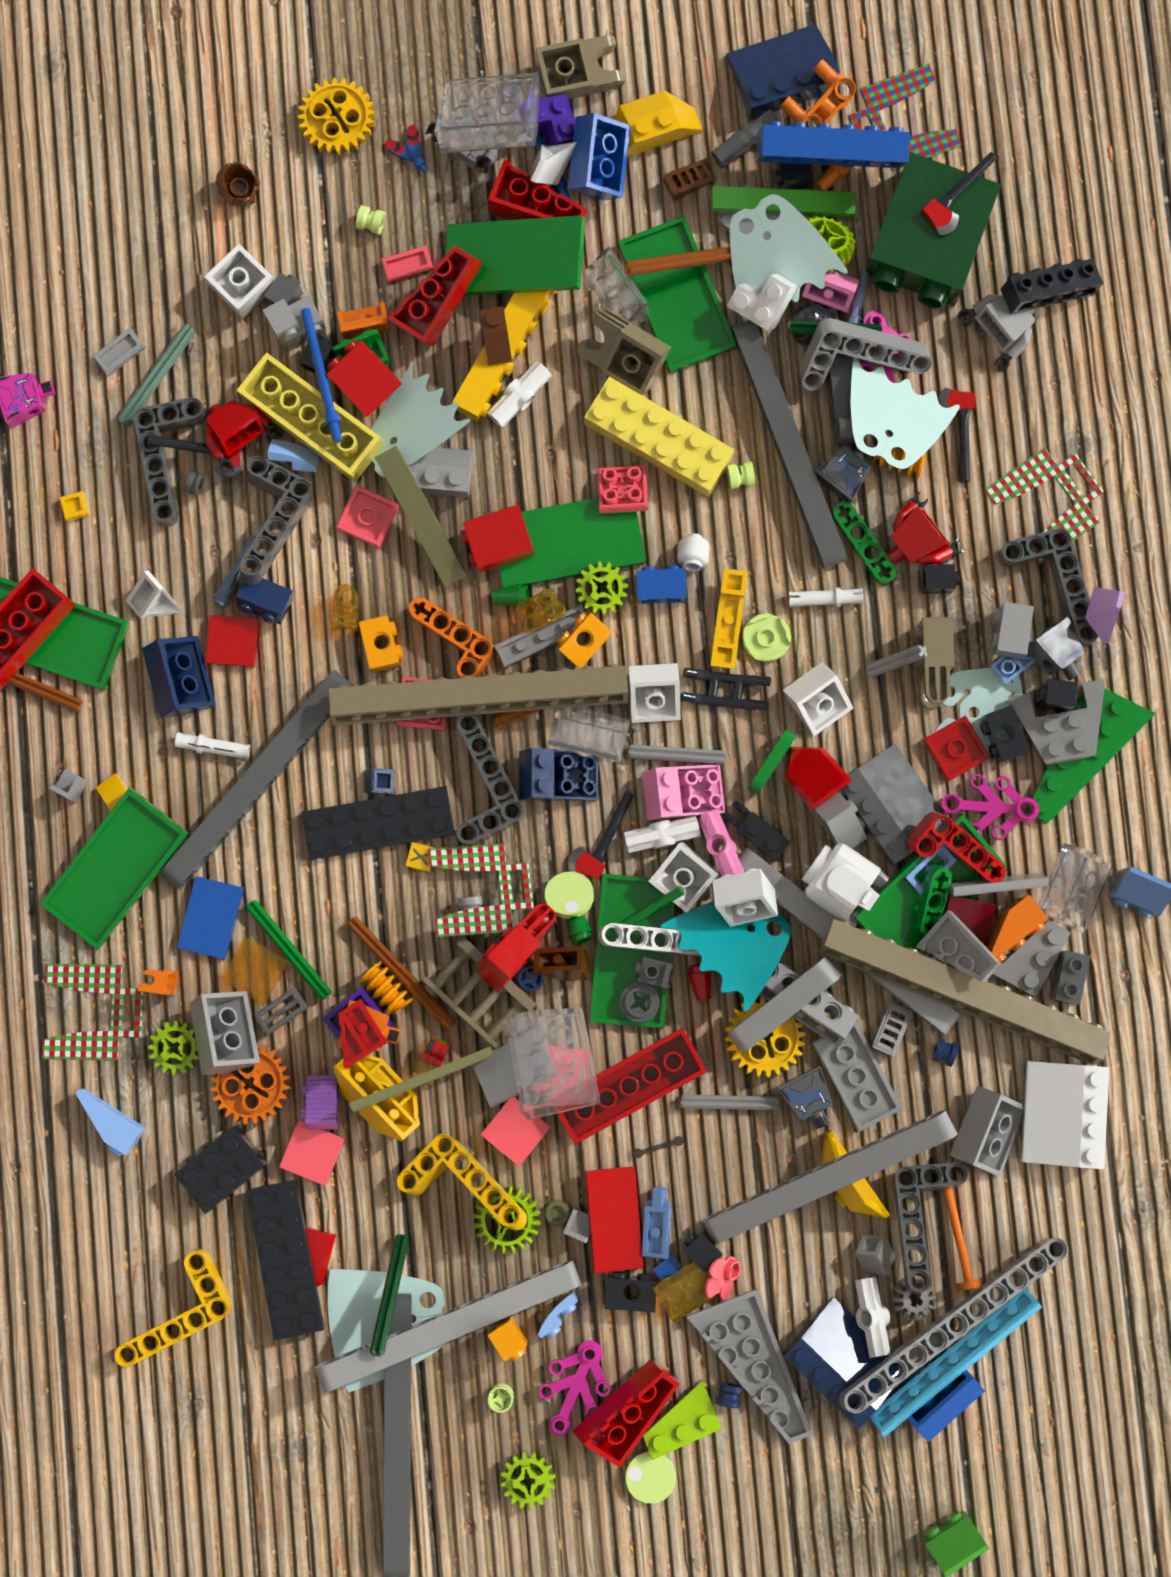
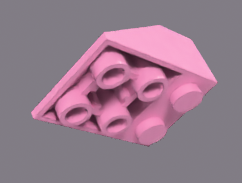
(682, 791)

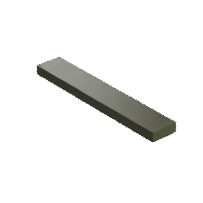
(421, 516)
(420, 1080)

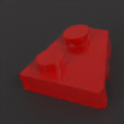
(358, 1033)

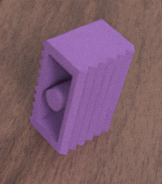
(321, 1102)

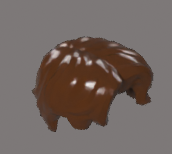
(237, 184)

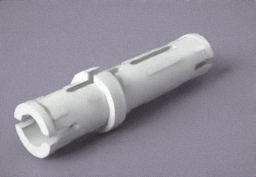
(826, 597)
(209, 745)

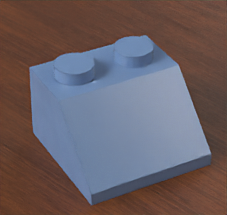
(1141, 892)

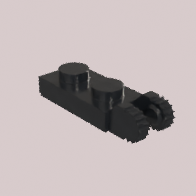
(758, 832)

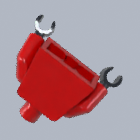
(233, 428)
(919, 537)

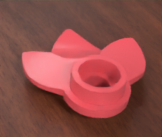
(721, 1278)

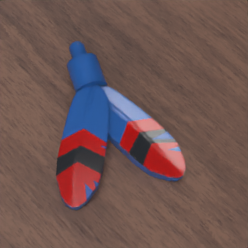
(409, 153)

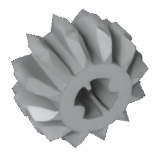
(905, 1302)

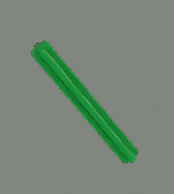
(288, 949)

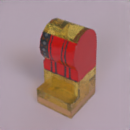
(432, 1057)

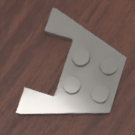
(1065, 734)

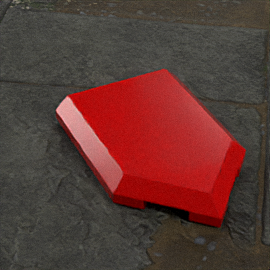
(814, 775)
(321, 1247)

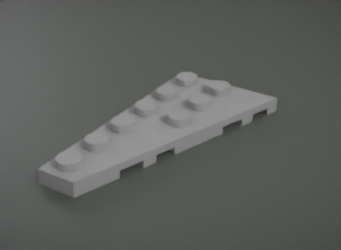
(748, 1348)

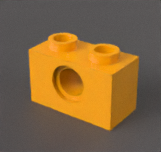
(371, 632)
(581, 653)
(508, 1339)

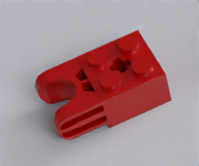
(515, 947)

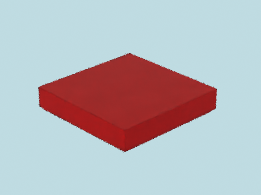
(232, 641)
(956, 748)

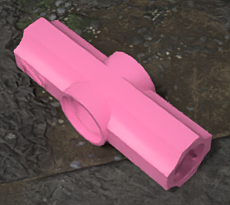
(716, 834)

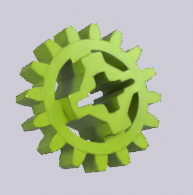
(608, 579)
(167, 1055)
(538, 1477)

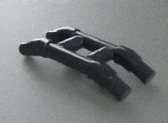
(738, 682)

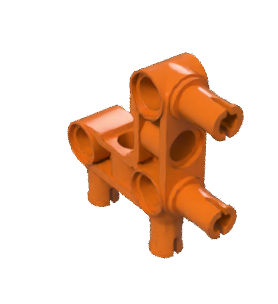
(822, 112)

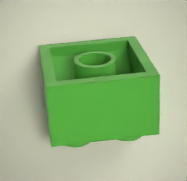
(954, 1542)

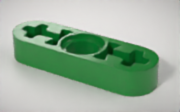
(771, 762)
(928, 891)

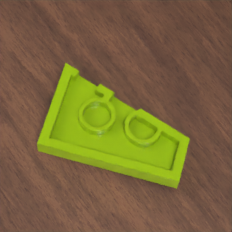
(683, 1424)

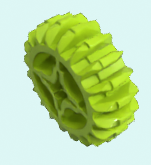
(836, 236)
(497, 1239)

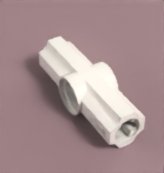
(519, 394)
(662, 834)
(872, 1317)

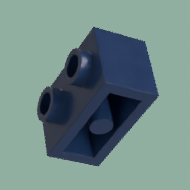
(265, 600)

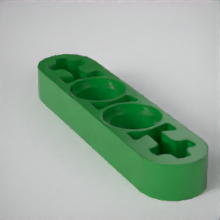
(861, 544)

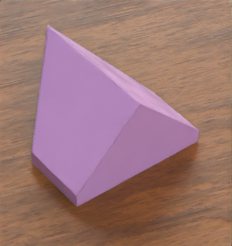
(1103, 611)

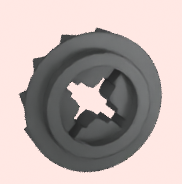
(642, 990)

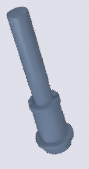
(854, 316)
(230, 582)

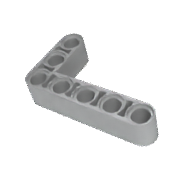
(860, 348)
(785, 1004)

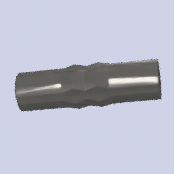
(741, 140)

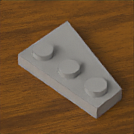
(958, 946)
(1033, 960)

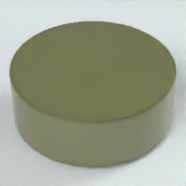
(557, 1212)

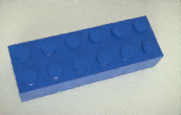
(832, 145)

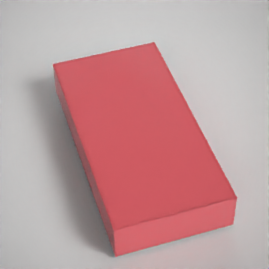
(407, 264)

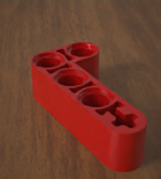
(962, 849)

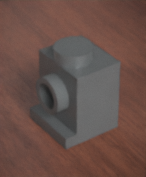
(663, 976)

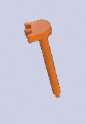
(961, 1248)

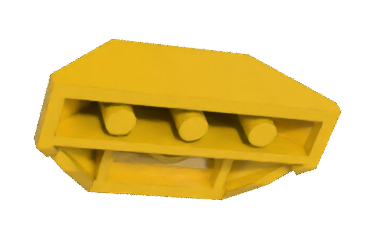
(657, 121)
(391, 1117)
(857, 1196)

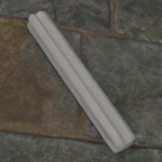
(676, 754)
(729, 1102)

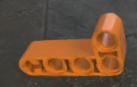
(449, 632)

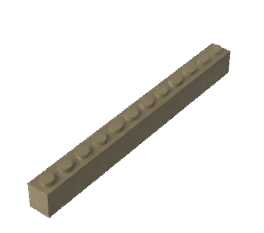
(478, 695)
(961, 991)

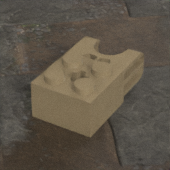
(581, 68)
(627, 352)
(935, 669)

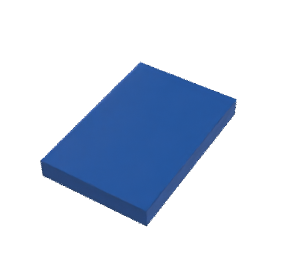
(210, 917)

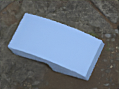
(301, 457)
(1009, 667)
(552, 1321)

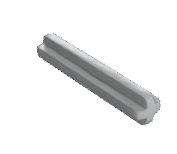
(896, 660)

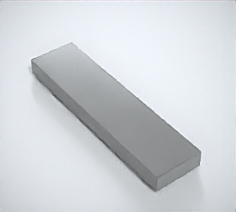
(530, 643)
(1009, 883)

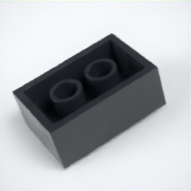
(221, 1169)

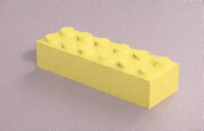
(301, 413)
(658, 436)

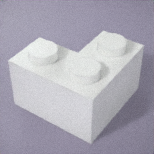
(763, 307)

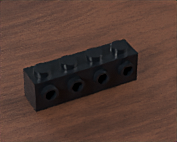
(1051, 285)

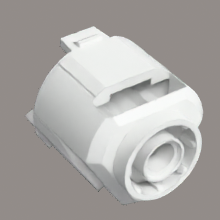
(842, 880)

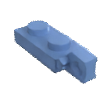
(657, 1225)

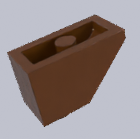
(495, 336)
(562, 963)

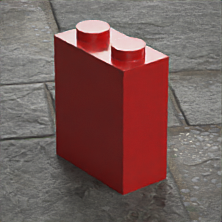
(362, 377)
(497, 538)

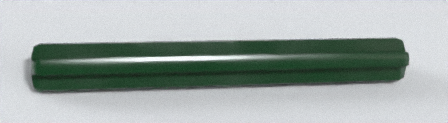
(389, 1295)

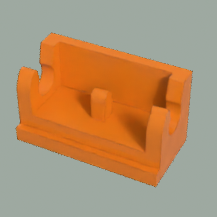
(363, 319)
(163, 982)

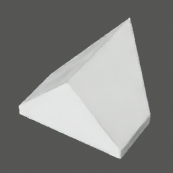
(551, 163)
(151, 598)

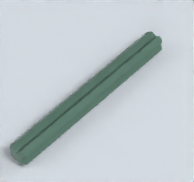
(156, 374)

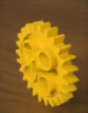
(355, 105)
(787, 1031)

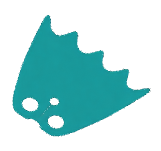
(740, 956)

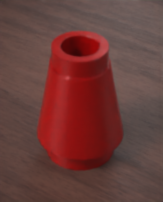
(700, 982)

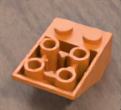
(1015, 923)

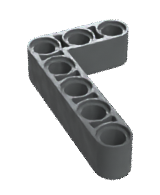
(158, 454)
(277, 519)
(1061, 576)
(491, 781)
(915, 1217)

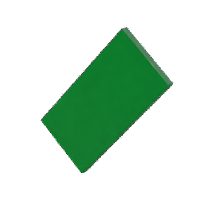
(522, 254)
(681, 300)
(573, 537)
(81, 645)
(114, 868)
(898, 903)
(616, 966)

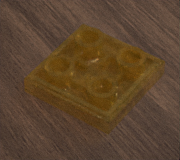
(255, 970)
(682, 1292)

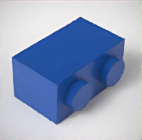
(661, 585)

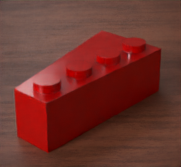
(520, 198)
(437, 296)
(627, 1414)

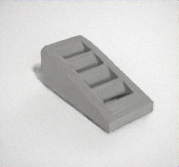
(891, 1051)

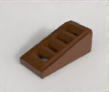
(678, 174)

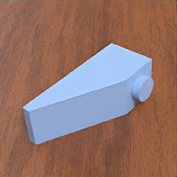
(112, 1125)

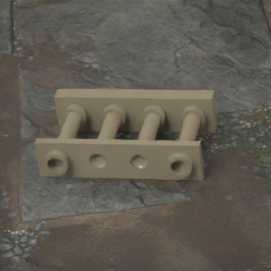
(466, 952)

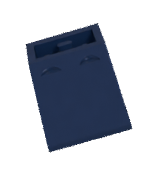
(557, 775)

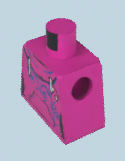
(23, 397)

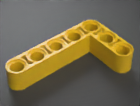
(468, 1176)
(183, 1320)

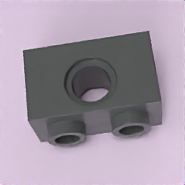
(1070, 977)

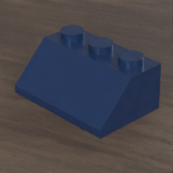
(178, 676)

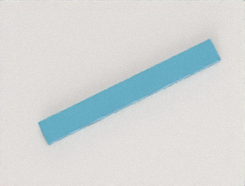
(954, 1361)

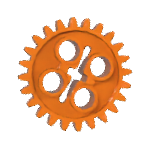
(237, 1102)

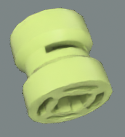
(370, 219)
(741, 475)
(497, 1400)

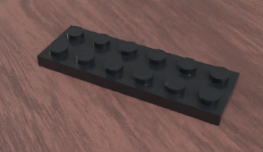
(378, 823)
(285, 1259)

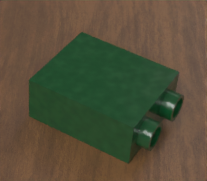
(908, 246)

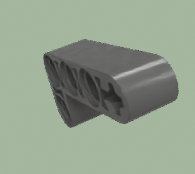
(840, 394)

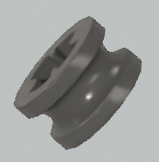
(194, 483)

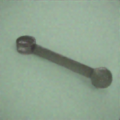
(678, 1141)

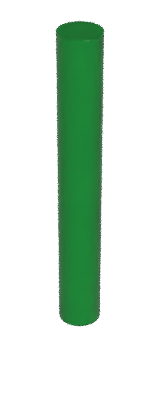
(654, 906)

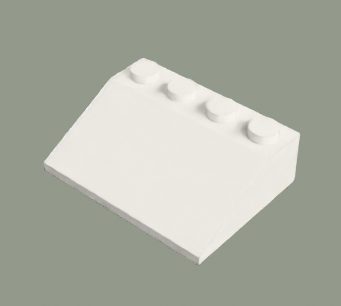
(1065, 1115)

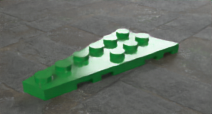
(1062, 781)

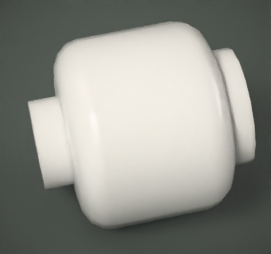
(693, 552)

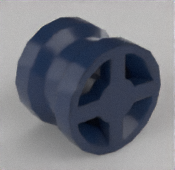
(528, 978)
(945, 1052)
(728, 1395)

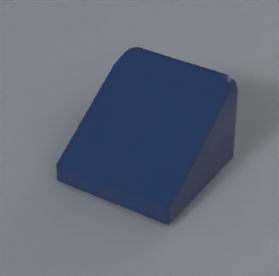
(379, 781)

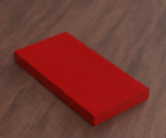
(613, 1219)

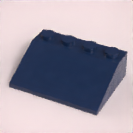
(781, 69)
(835, 1355)

